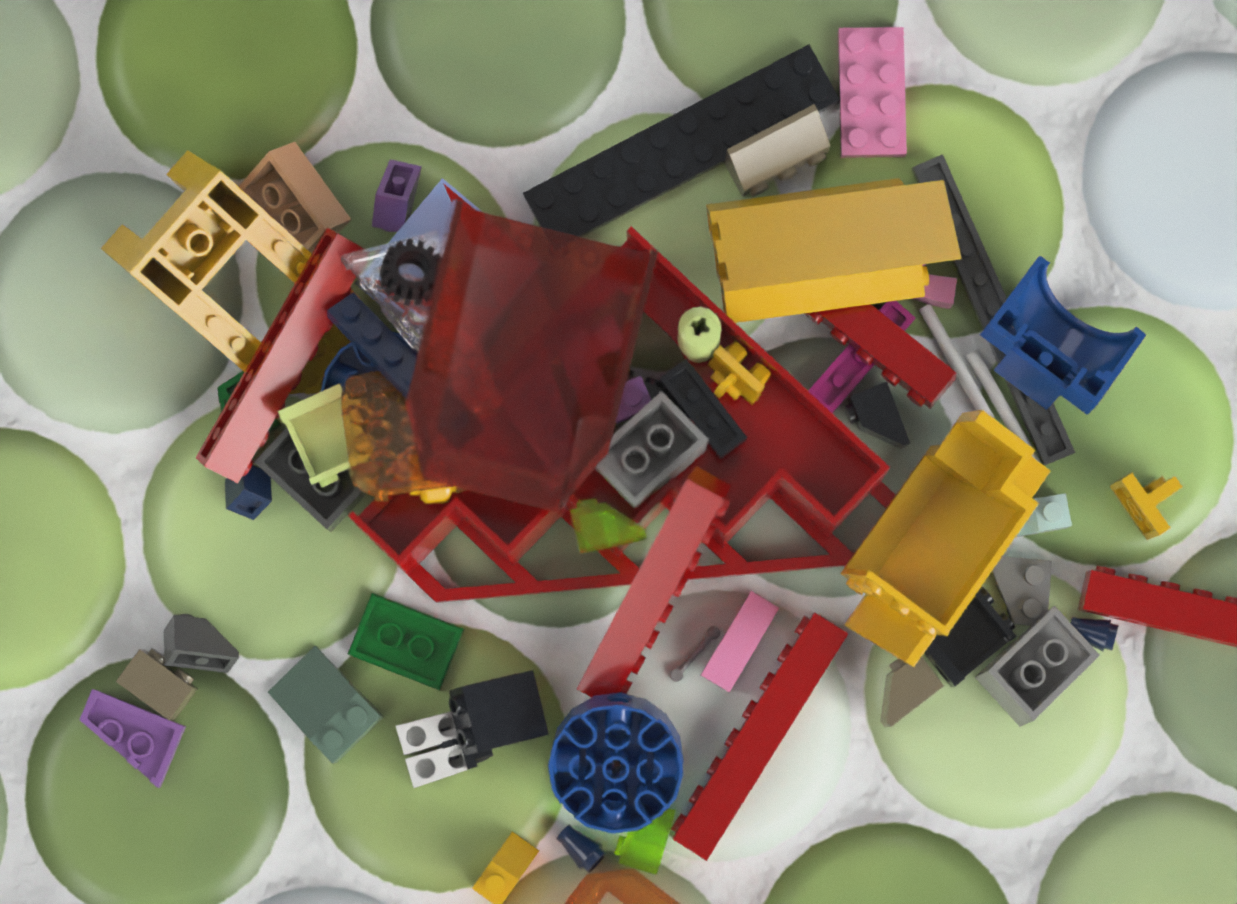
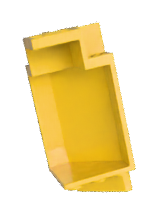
(942, 535)

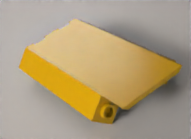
(829, 247)

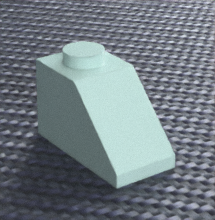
(1049, 515)

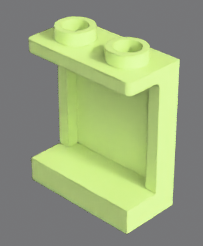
(319, 434)

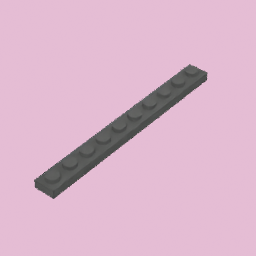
(986, 298)

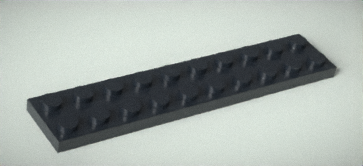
(679, 146)

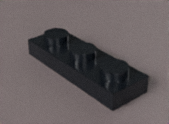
(703, 408)

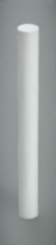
(954, 359)
(997, 397)

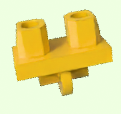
(734, 377)

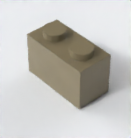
(157, 684)

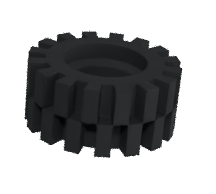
(399, 285)

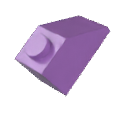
(395, 195)

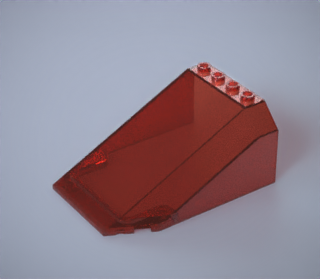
(523, 357)

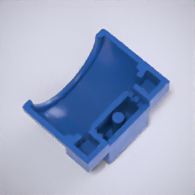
(1052, 349)

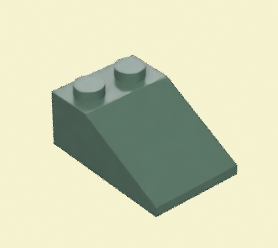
(325, 705)

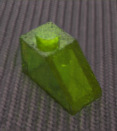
(603, 527)
(646, 846)

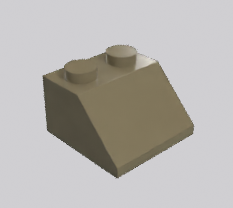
(906, 689)

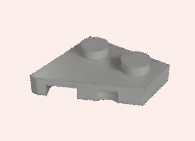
(1024, 587)

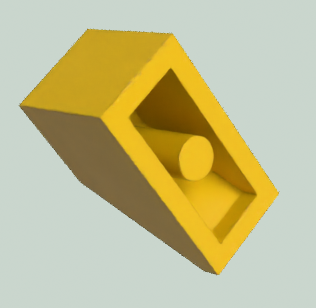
(505, 869)

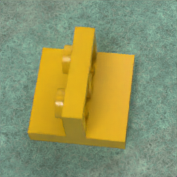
(1142, 501)

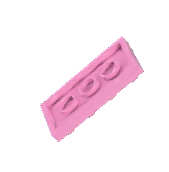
(872, 92)

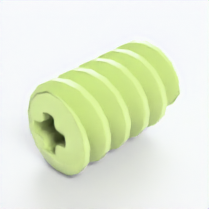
(699, 347)

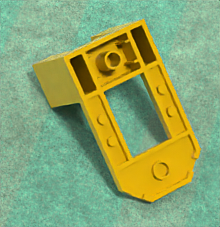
(193, 245)

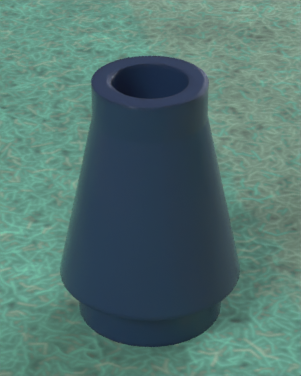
(1097, 632)
(582, 849)

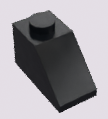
(877, 415)

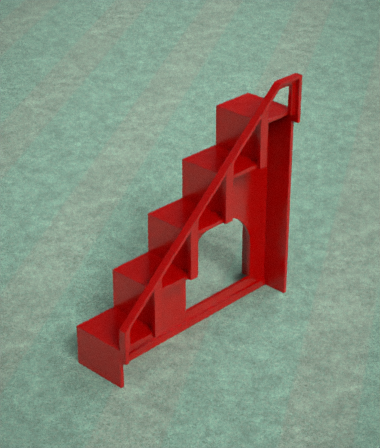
(791, 455)

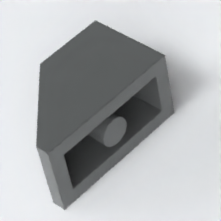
(197, 645)

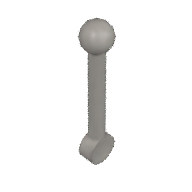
(677, 674)

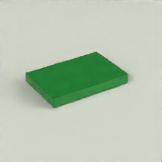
(405, 641)

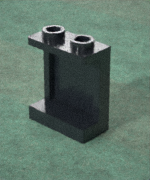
(971, 640)
(498, 712)

